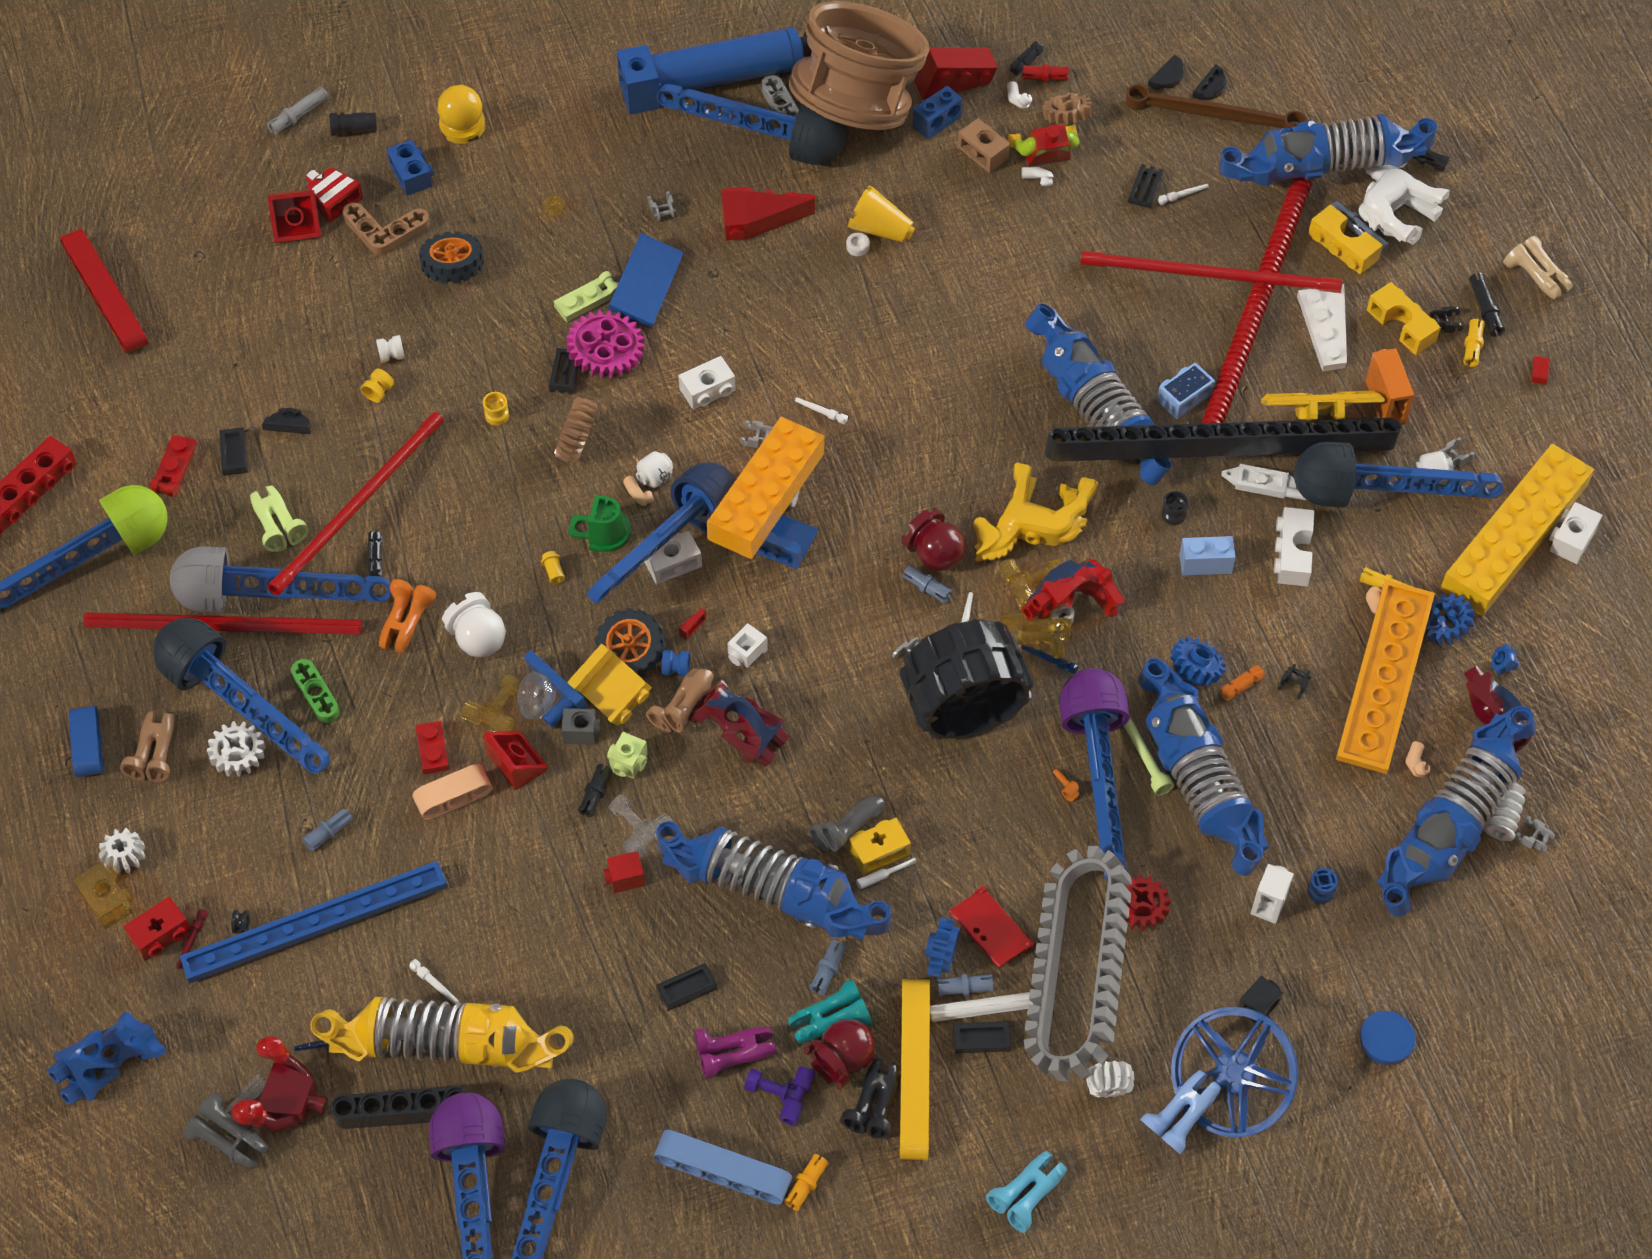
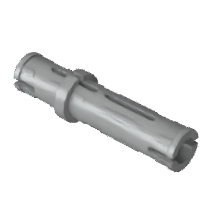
(290, 115)

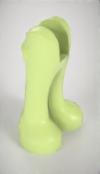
(273, 538)

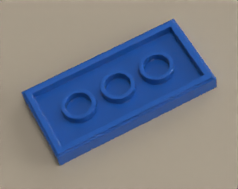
(645, 280)

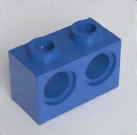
(937, 112)
(409, 167)

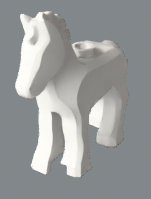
(1390, 192)

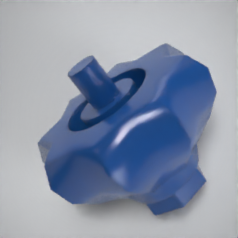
(1504, 659)

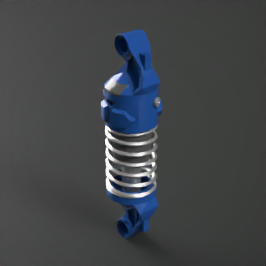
(797, 885)

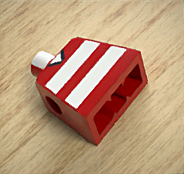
(333, 191)

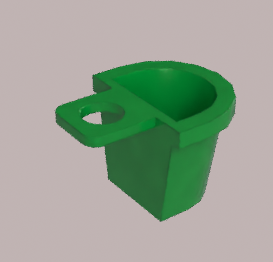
(607, 525)

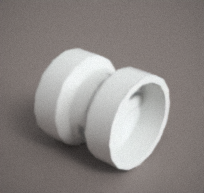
(390, 349)

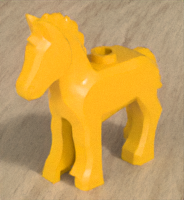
(1033, 521)

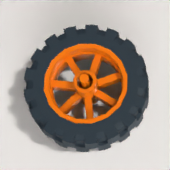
(451, 257)
(630, 619)

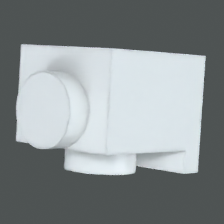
(746, 646)

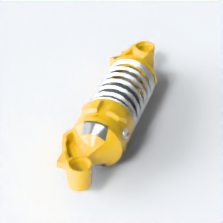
(467, 1031)

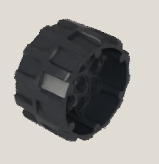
(966, 679)

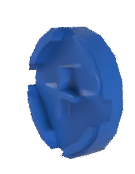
(1387, 1037)

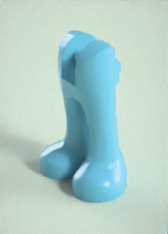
(1020, 1213)

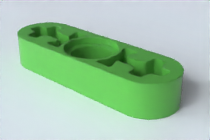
(315, 701)

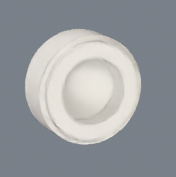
(858, 244)

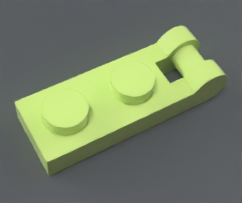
(586, 297)

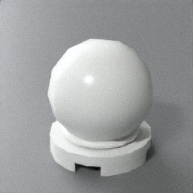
(475, 625)

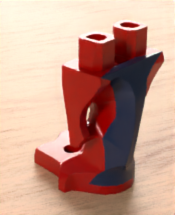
(1062, 582)

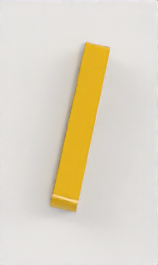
(915, 1069)

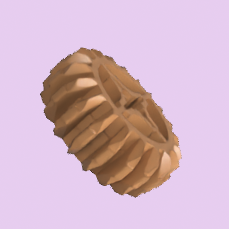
(575, 430)

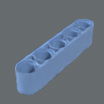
(722, 1167)

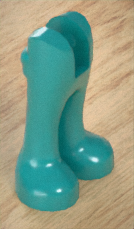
(814, 1014)

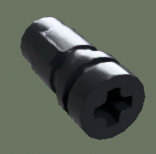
(353, 122)

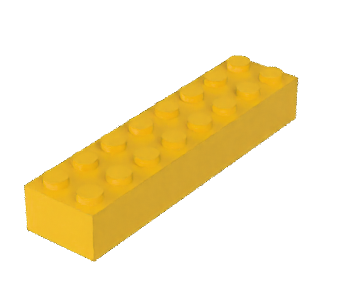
(1517, 529)

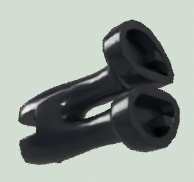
(874, 1082)

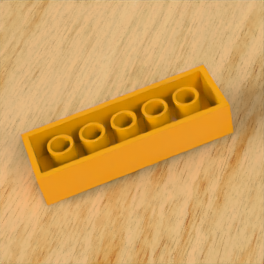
(765, 487)

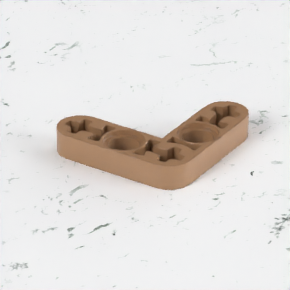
(380, 234)

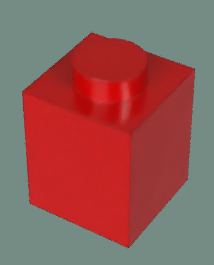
(624, 872)

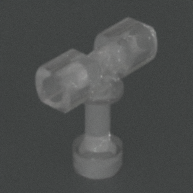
(643, 831)

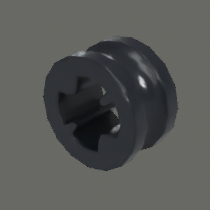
(240, 921)

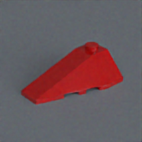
(754, 213)

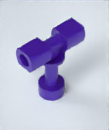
(790, 1094)

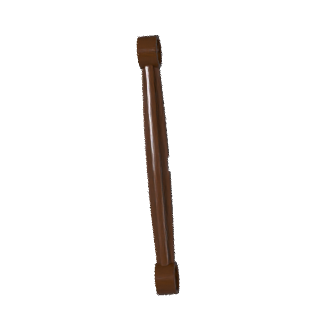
(1210, 109)

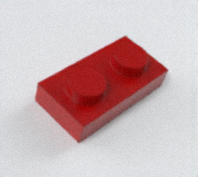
(432, 747)

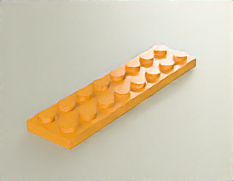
(1385, 677)

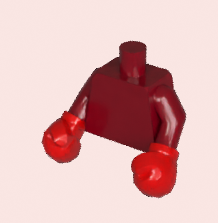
(286, 1095)

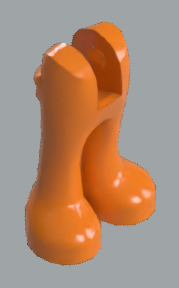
(402, 594)

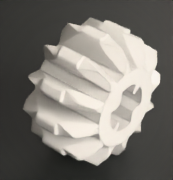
(131, 848)
(1110, 1079)

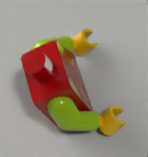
(1046, 144)

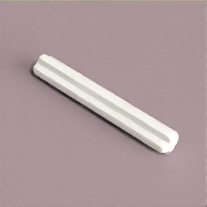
(980, 1007)

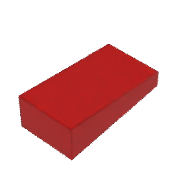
(1540, 370)
(692, 624)

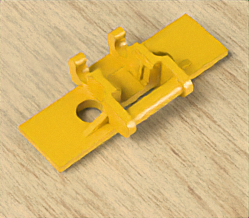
(1309, 405)

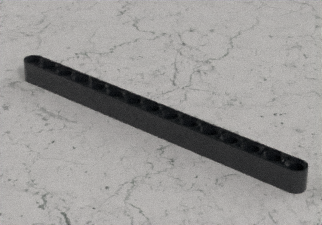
(1217, 439)

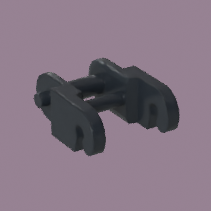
(1447, 326)
(1287, 676)

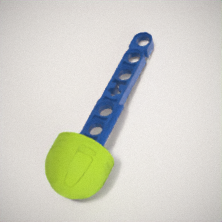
(134, 516)

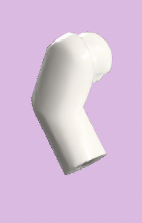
(1021, 101)
(1038, 173)

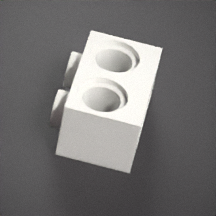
(1272, 893)

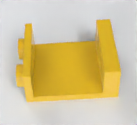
(610, 685)

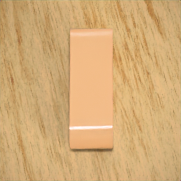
(452, 791)

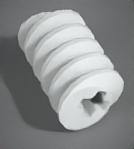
(1505, 820)

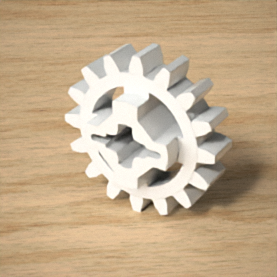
(236, 745)

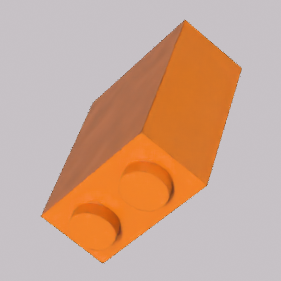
(1390, 380)

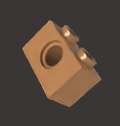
(983, 145)

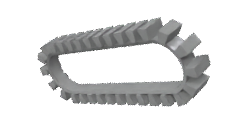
(1107, 969)

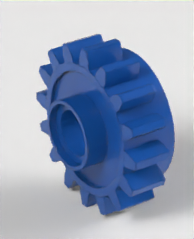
(1197, 661)
(942, 947)

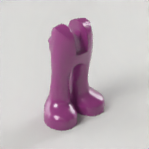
(746, 1039)

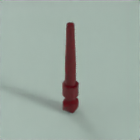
(196, 927)

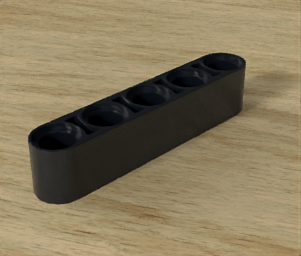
(388, 1102)

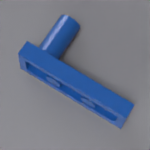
(570, 697)

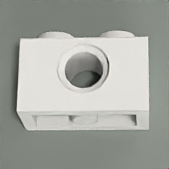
(694, 382)
(1583, 524)
(687, 558)

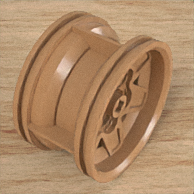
(858, 65)

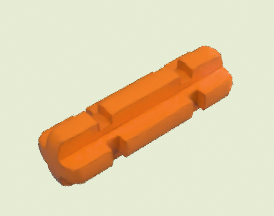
(1242, 683)

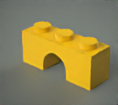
(1357, 252)
(1393, 304)

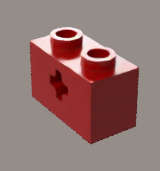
(163, 916)

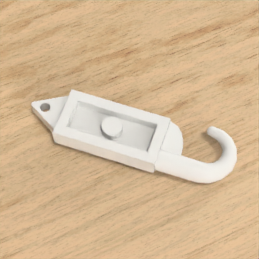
(1262, 481)

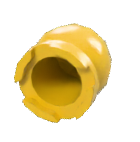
(460, 114)

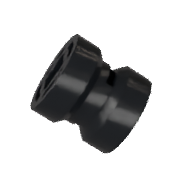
(1174, 508)

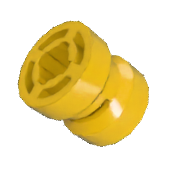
(377, 385)
(495, 408)

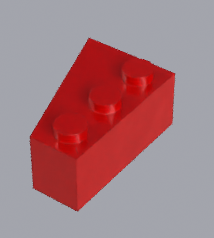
(956, 69)

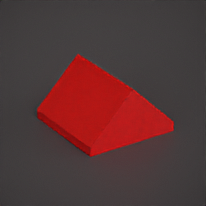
(514, 757)

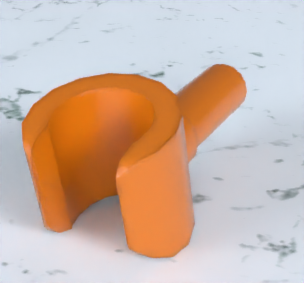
(1071, 788)

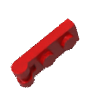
(173, 465)

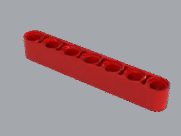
(104, 291)

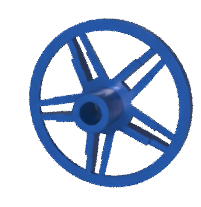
(1238, 1070)

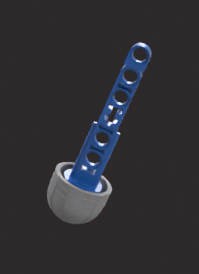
(204, 579)

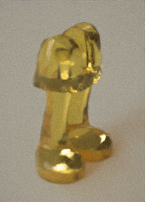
(1051, 632)

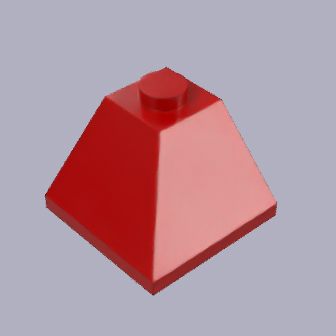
(294, 215)

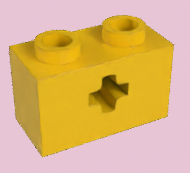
(879, 846)

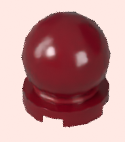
(936, 541)
(843, 1049)

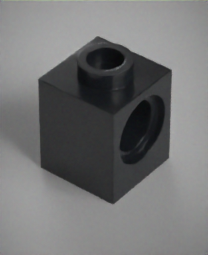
(1262, 997)

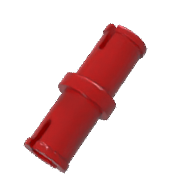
(1045, 73)

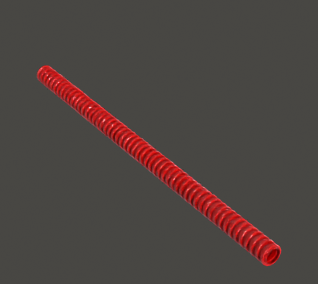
(1257, 302)

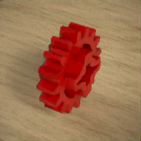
(1142, 907)

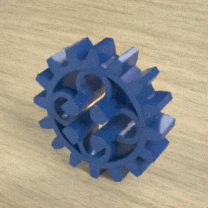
(1460, 620)

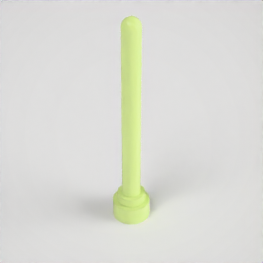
(1160, 783)

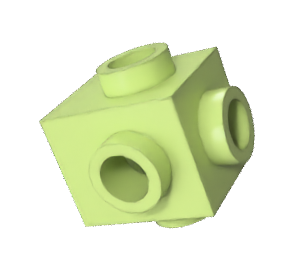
(628, 755)

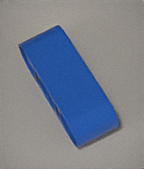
(86, 741)

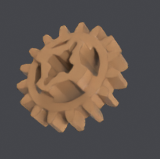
(1067, 109)

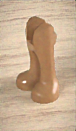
(677, 713)
(151, 731)

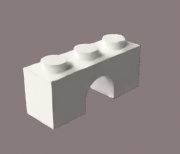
(1294, 564)

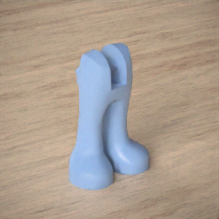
(1186, 1095)

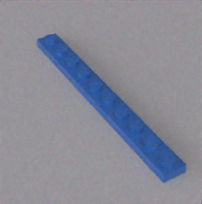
(313, 922)

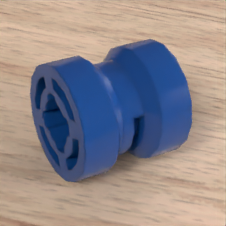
(675, 663)
(1322, 885)

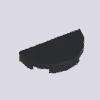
(1168, 75)
(1212, 85)
(287, 420)

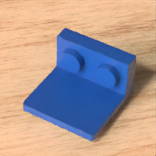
(788, 542)

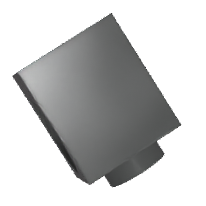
(575, 717)

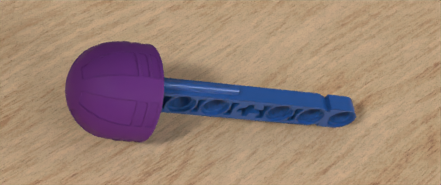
(1094, 705)
(467, 1132)

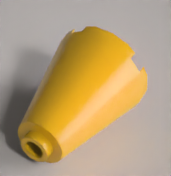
(880, 217)

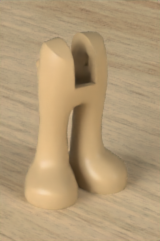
(1551, 280)

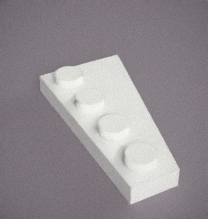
(1326, 325)

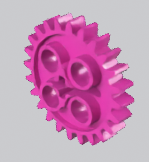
(605, 344)

